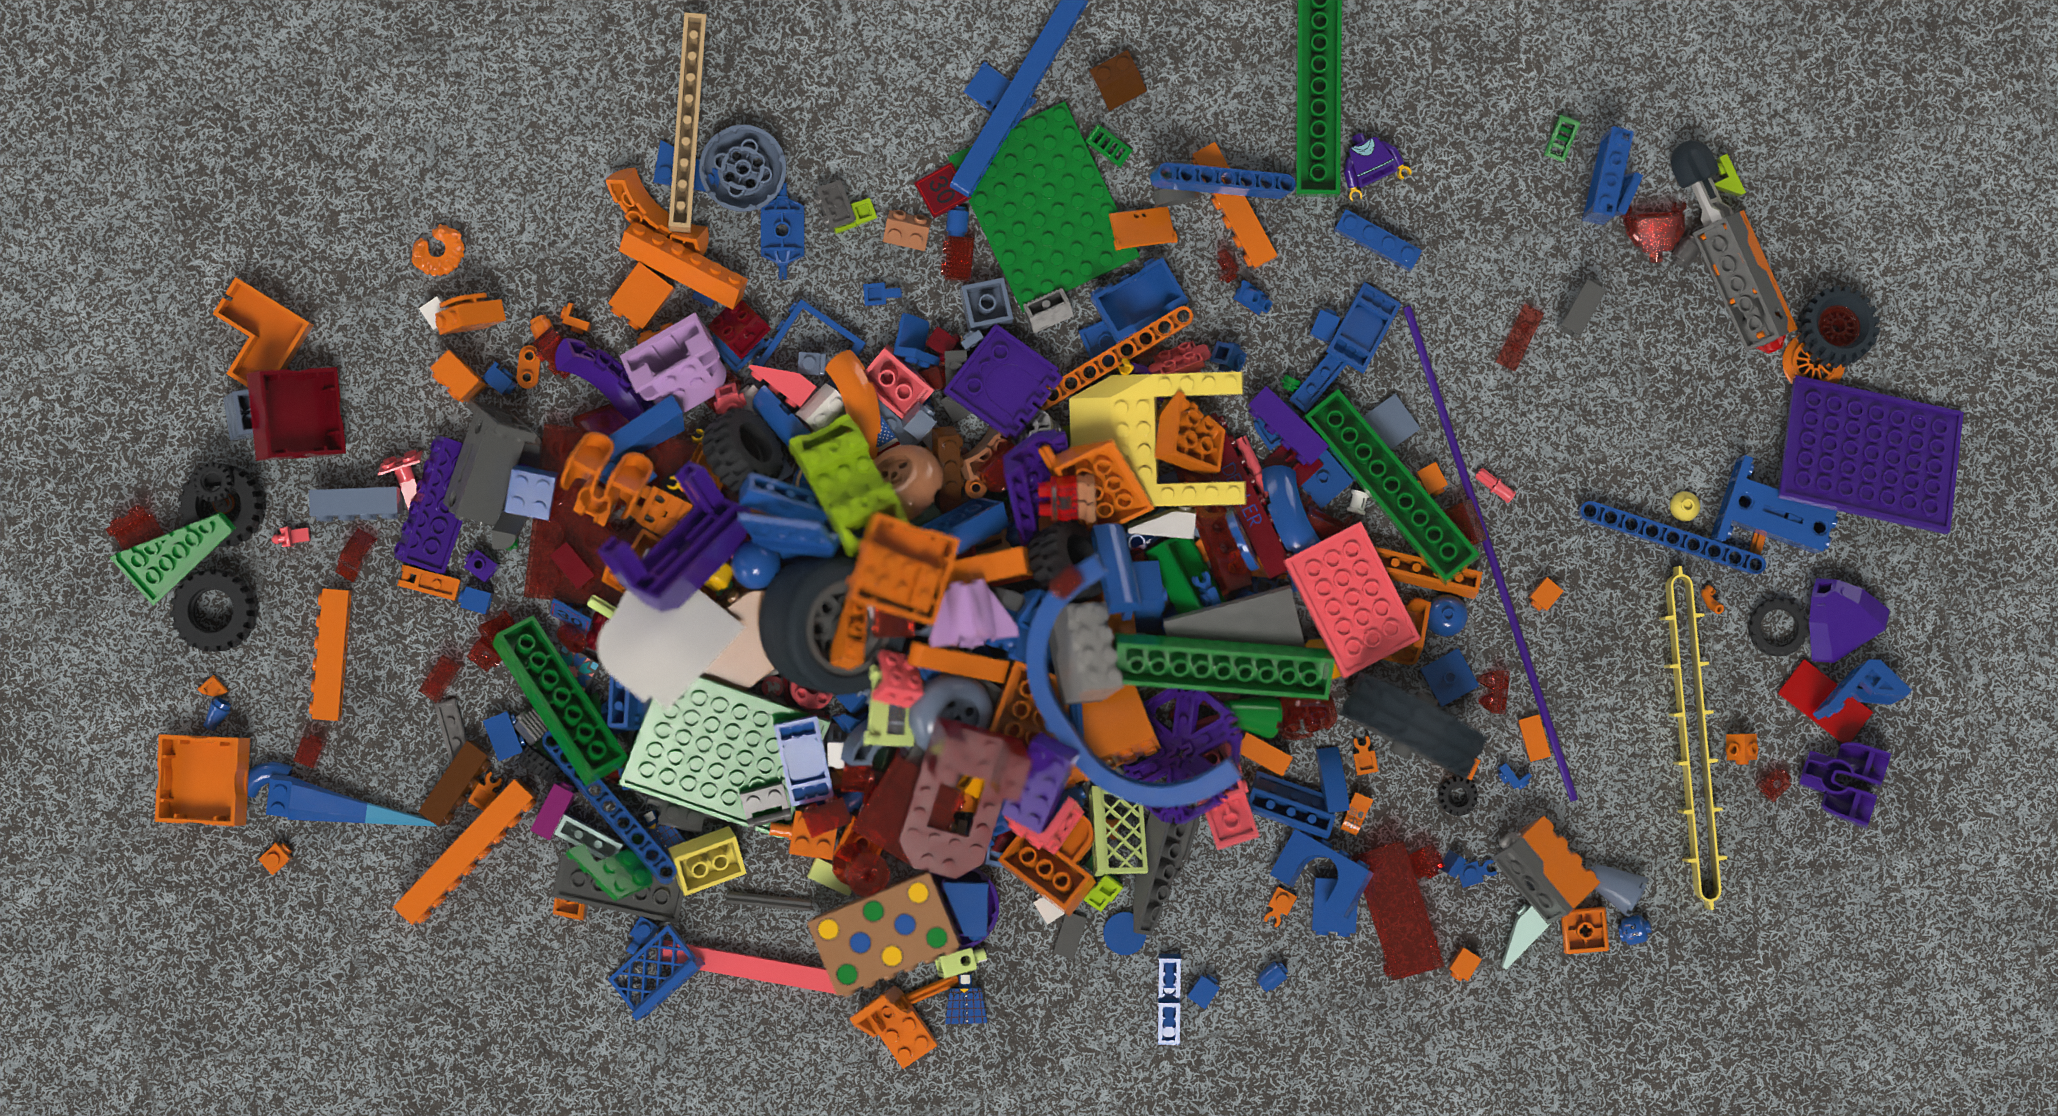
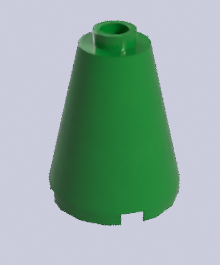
(1257, 714)

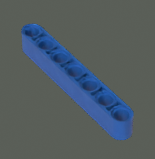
(1214, 184)

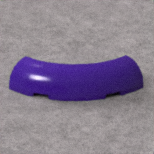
(604, 374)

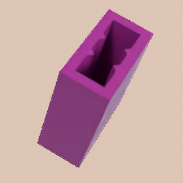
(554, 808)

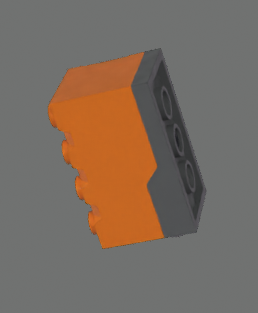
(1545, 869)

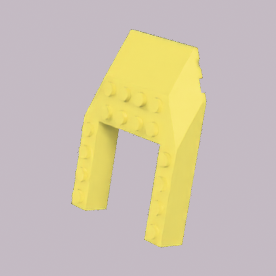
(1127, 412)

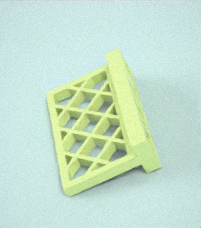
(1100, 846)

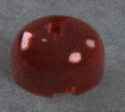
(1314, 712)

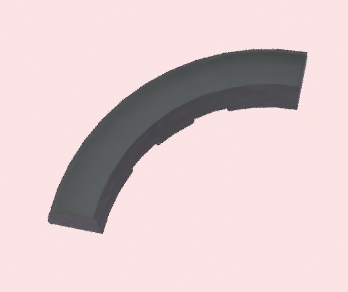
(509, 524)

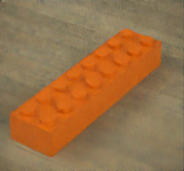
(465, 851)

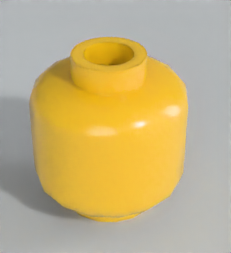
(721, 578)

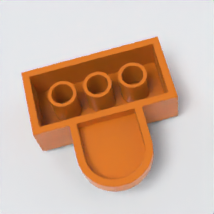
(1056, 875)

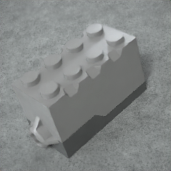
(1084, 654)

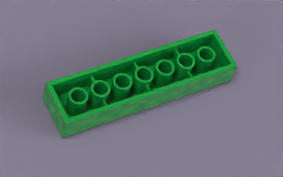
(559, 700)

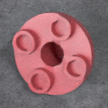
(809, 698)

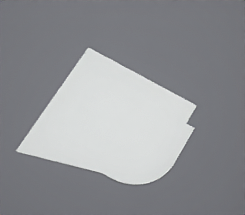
(664, 650)

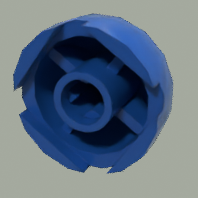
(1447, 615)

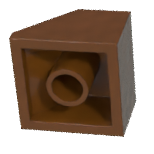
(1118, 80)

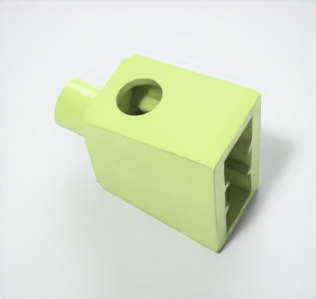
(951, 964)

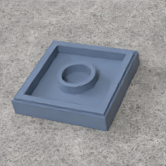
(1392, 421)

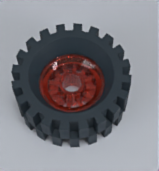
(1857, 315)

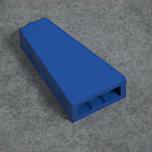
(648, 429)

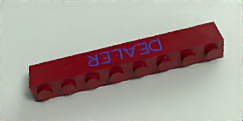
(1252, 514)

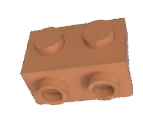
(907, 230)

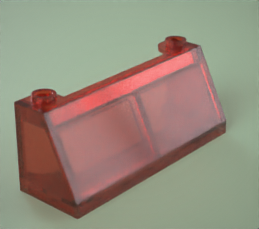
(1399, 912)

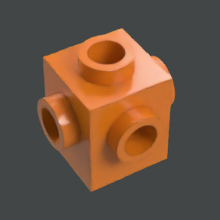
(1741, 748)

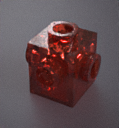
(1426, 862)

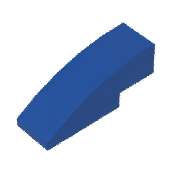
(1332, 780)

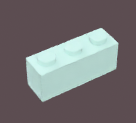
(596, 841)

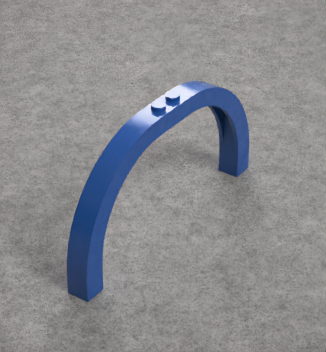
(1059, 723)

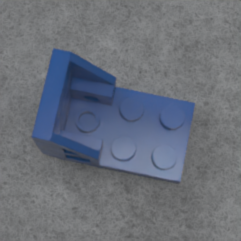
(1878, 686)

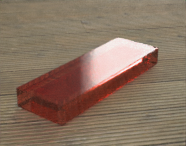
(1519, 338)

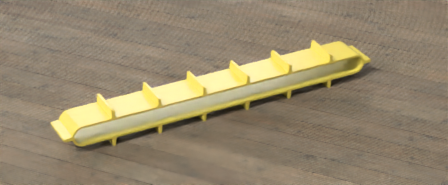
(1705, 760)

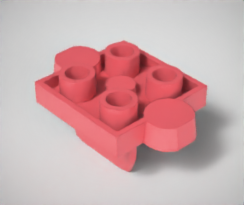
(1181, 359)

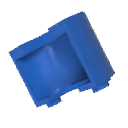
(1138, 299)

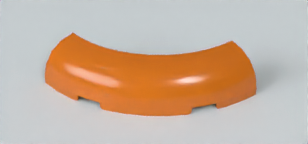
(640, 207)
(857, 395)

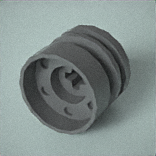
(1172, 197)

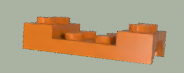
(895, 577)

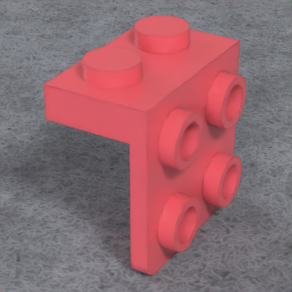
(900, 680)

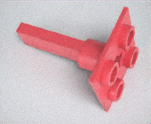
(403, 472)

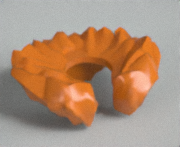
(448, 261)

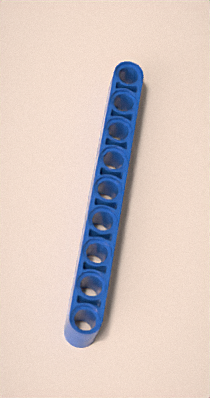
(1682, 538)
(614, 816)

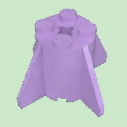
(971, 616)

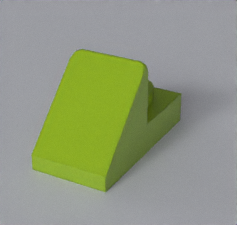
(1731, 183)

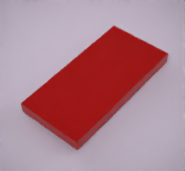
(1809, 688)

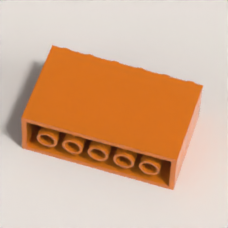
(1116, 730)

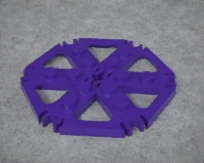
(1186, 738)

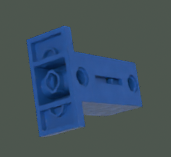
(1769, 515)

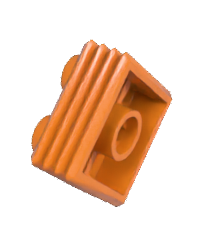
(1595, 940)

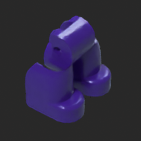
(1853, 761)

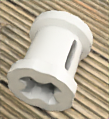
(1358, 502)

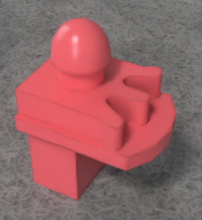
(289, 536)

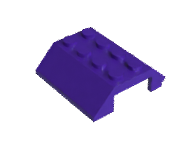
(1023, 472)

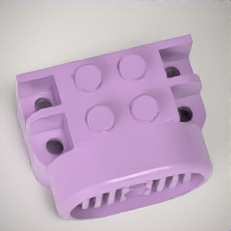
(677, 363)

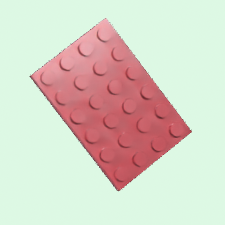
(1352, 600)

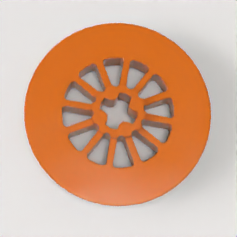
(1791, 368)

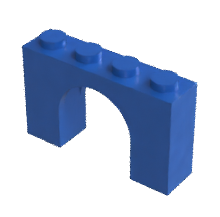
(1351, 876)

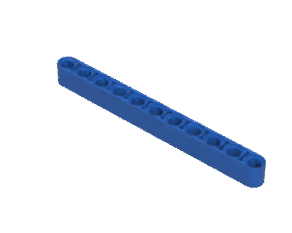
(1017, 96)

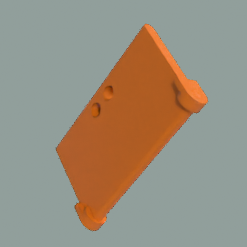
(1135, 230)

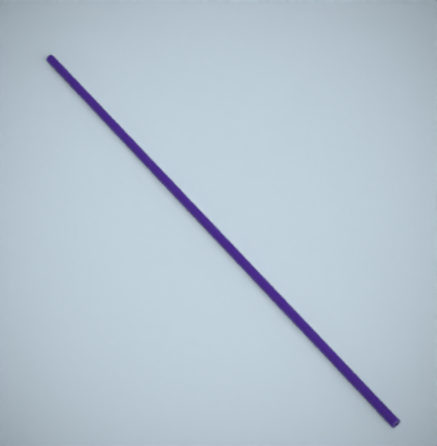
(1491, 555)

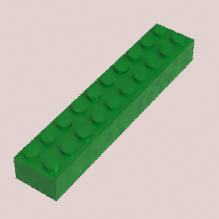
(1318, 98)
(1392, 487)
(1223, 665)

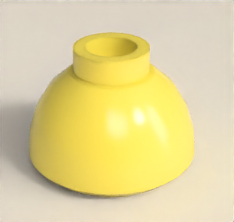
(1684, 506)

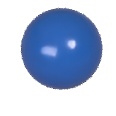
(755, 565)

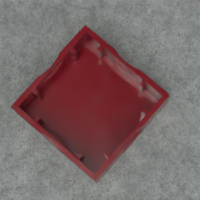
(296, 413)

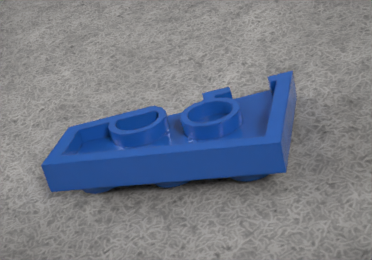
(664, 169)

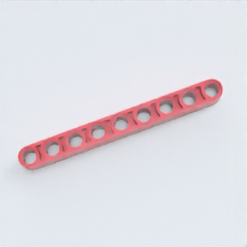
(756, 967)

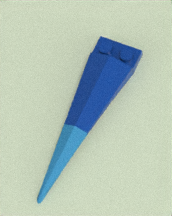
(309, 802)

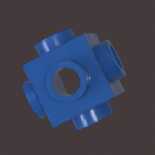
(1228, 357)

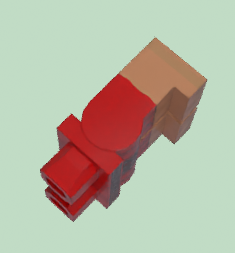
(1070, 498)

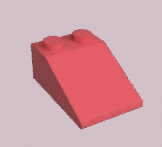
(897, 382)

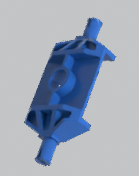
(785, 248)

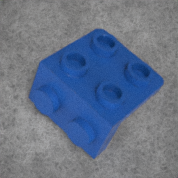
(912, 340)

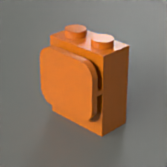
(469, 314)

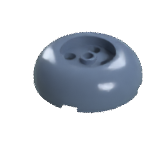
(752, 144)
(941, 690)

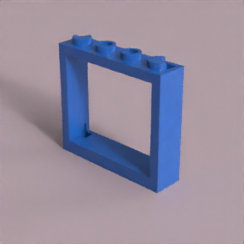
(1607, 175)
(785, 325)

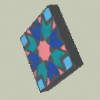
(581, 666)

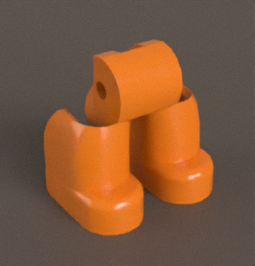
(625, 481)

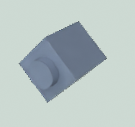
(919, 420)

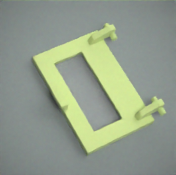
(887, 722)

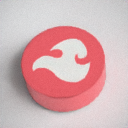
(773, 683)

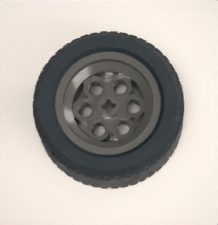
(788, 618)

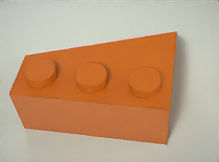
(1189, 437)

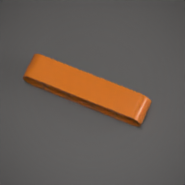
(958, 662)

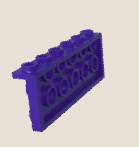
(430, 527)

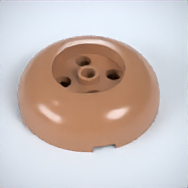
(913, 476)

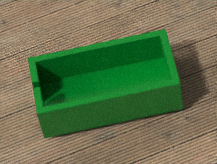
(1178, 563)

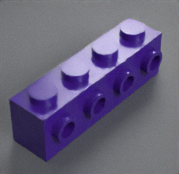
(1287, 426)

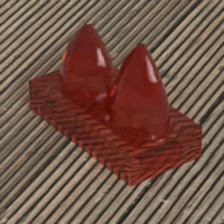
(1499, 682)

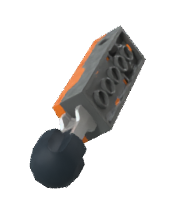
(1733, 255)

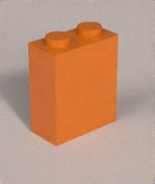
(640, 297)
(1264, 754)

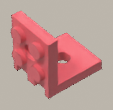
(1057, 830)

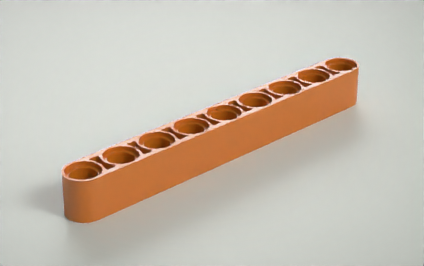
(1116, 352)

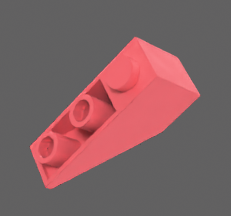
(790, 384)

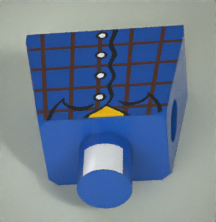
(662, 835)
(966, 1003)

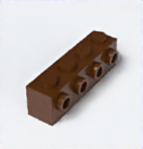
(946, 448)
(456, 783)

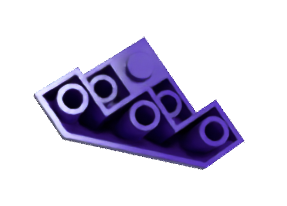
(1842, 619)

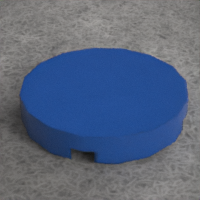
(1120, 936)

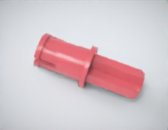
(1495, 485)

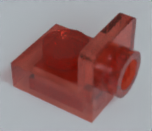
(1226, 262)

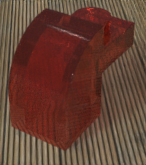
(355, 554)

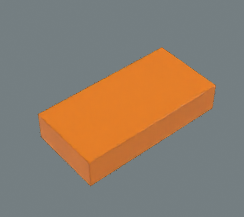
(1534, 738)

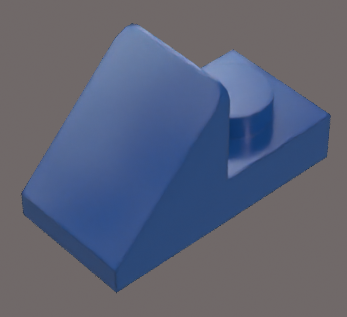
(1027, 613)

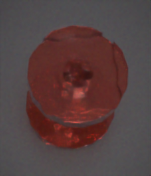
(860, 869)

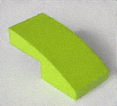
(863, 213)
(1103, 892)

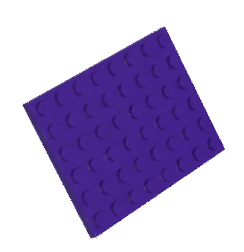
(1871, 454)

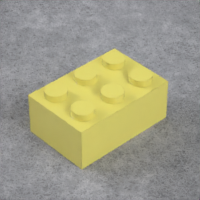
(707, 860)

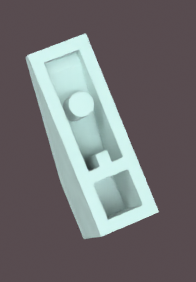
(1525, 931)

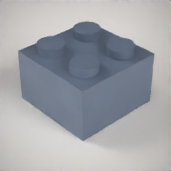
(986, 305)

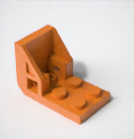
(897, 1025)

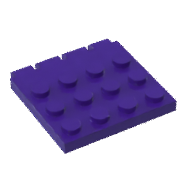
(1003, 382)

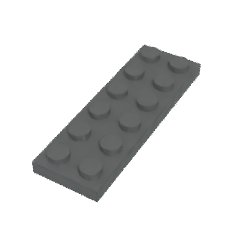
(655, 902)

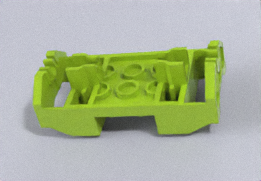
(845, 479)

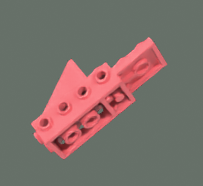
(1232, 820)

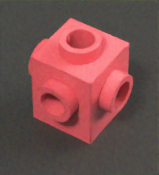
(728, 398)

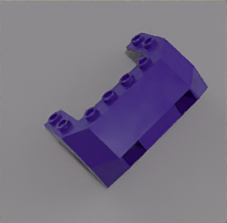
(687, 552)

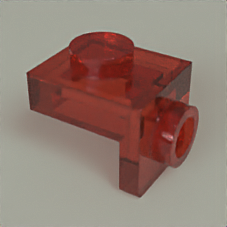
(491, 628)

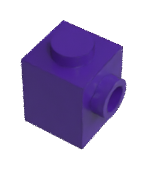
(481, 565)

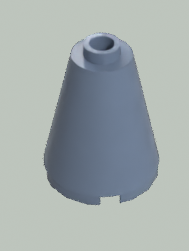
(1620, 887)

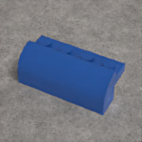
(1120, 582)
(625, 708)
(1290, 805)

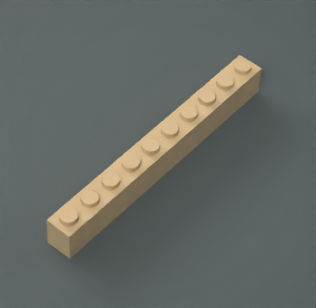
(687, 122)

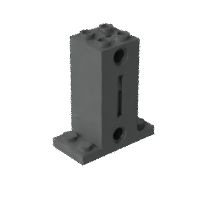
(486, 463)

